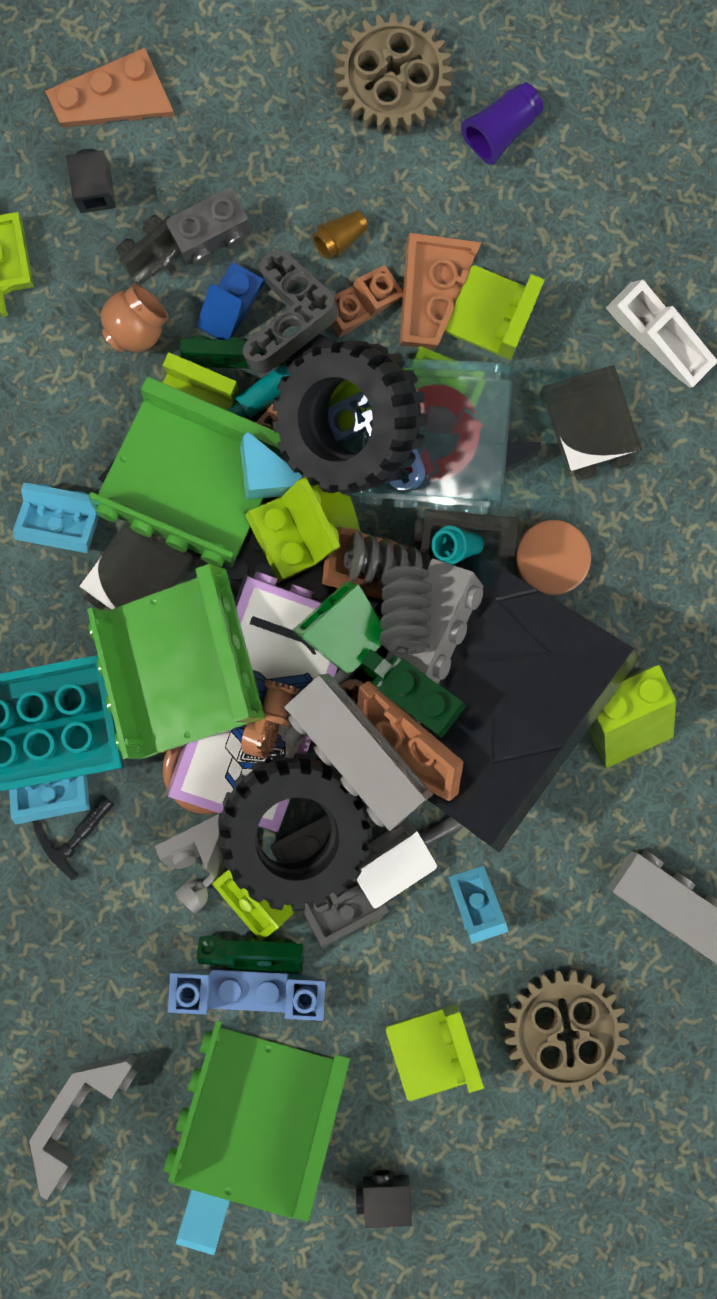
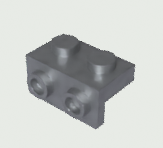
(209, 227)

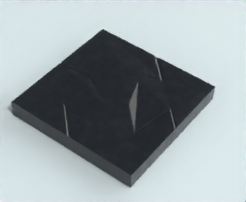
(530, 694)

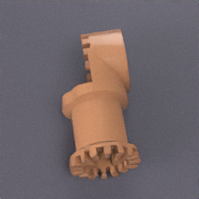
(261, 735)

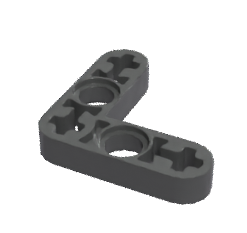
(299, 314)

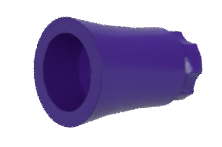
(502, 122)

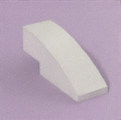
(662, 332)

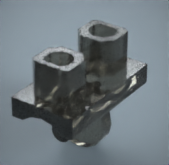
(151, 252)

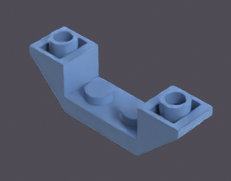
(219, 988)

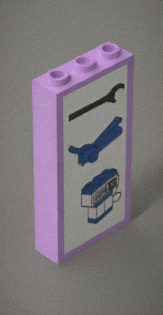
(276, 654)

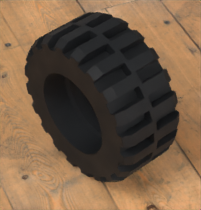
(305, 424)
(301, 881)

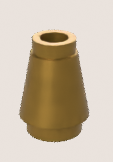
(339, 234)

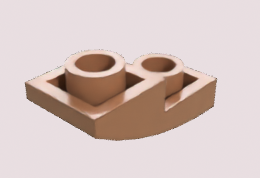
(365, 299)

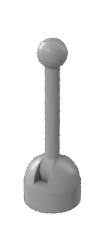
(195, 893)

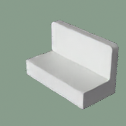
(394, 864)

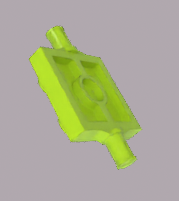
(14, 258)

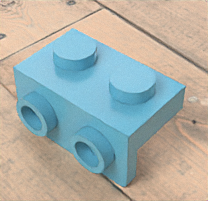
(56, 518)
(49, 799)

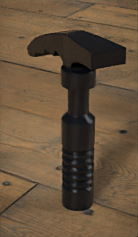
(82, 831)

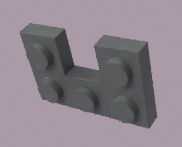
(340, 914)

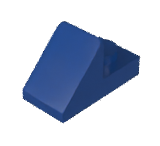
(229, 302)

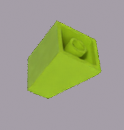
(635, 717)

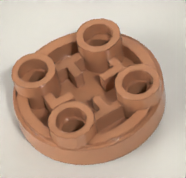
(553, 557)

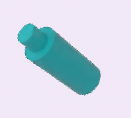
(260, 394)

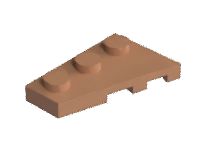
(111, 93)

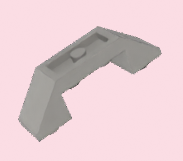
(51, 1159)

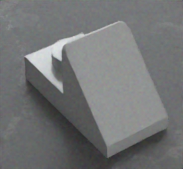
(195, 842)

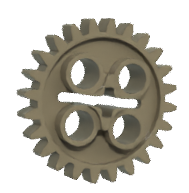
(375, 48)
(598, 1026)

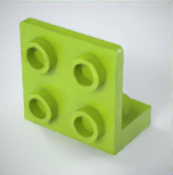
(493, 311)
(294, 531)
(433, 1053)

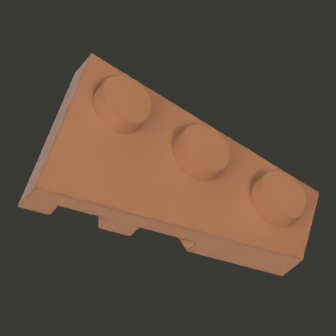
(432, 284)
(419, 749)

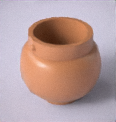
(133, 319)

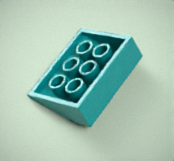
(55, 724)

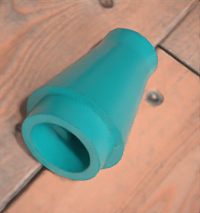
(455, 544)

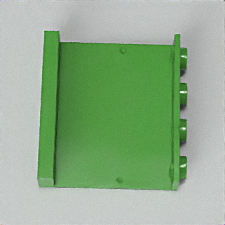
(183, 474)
(175, 666)
(257, 1123)

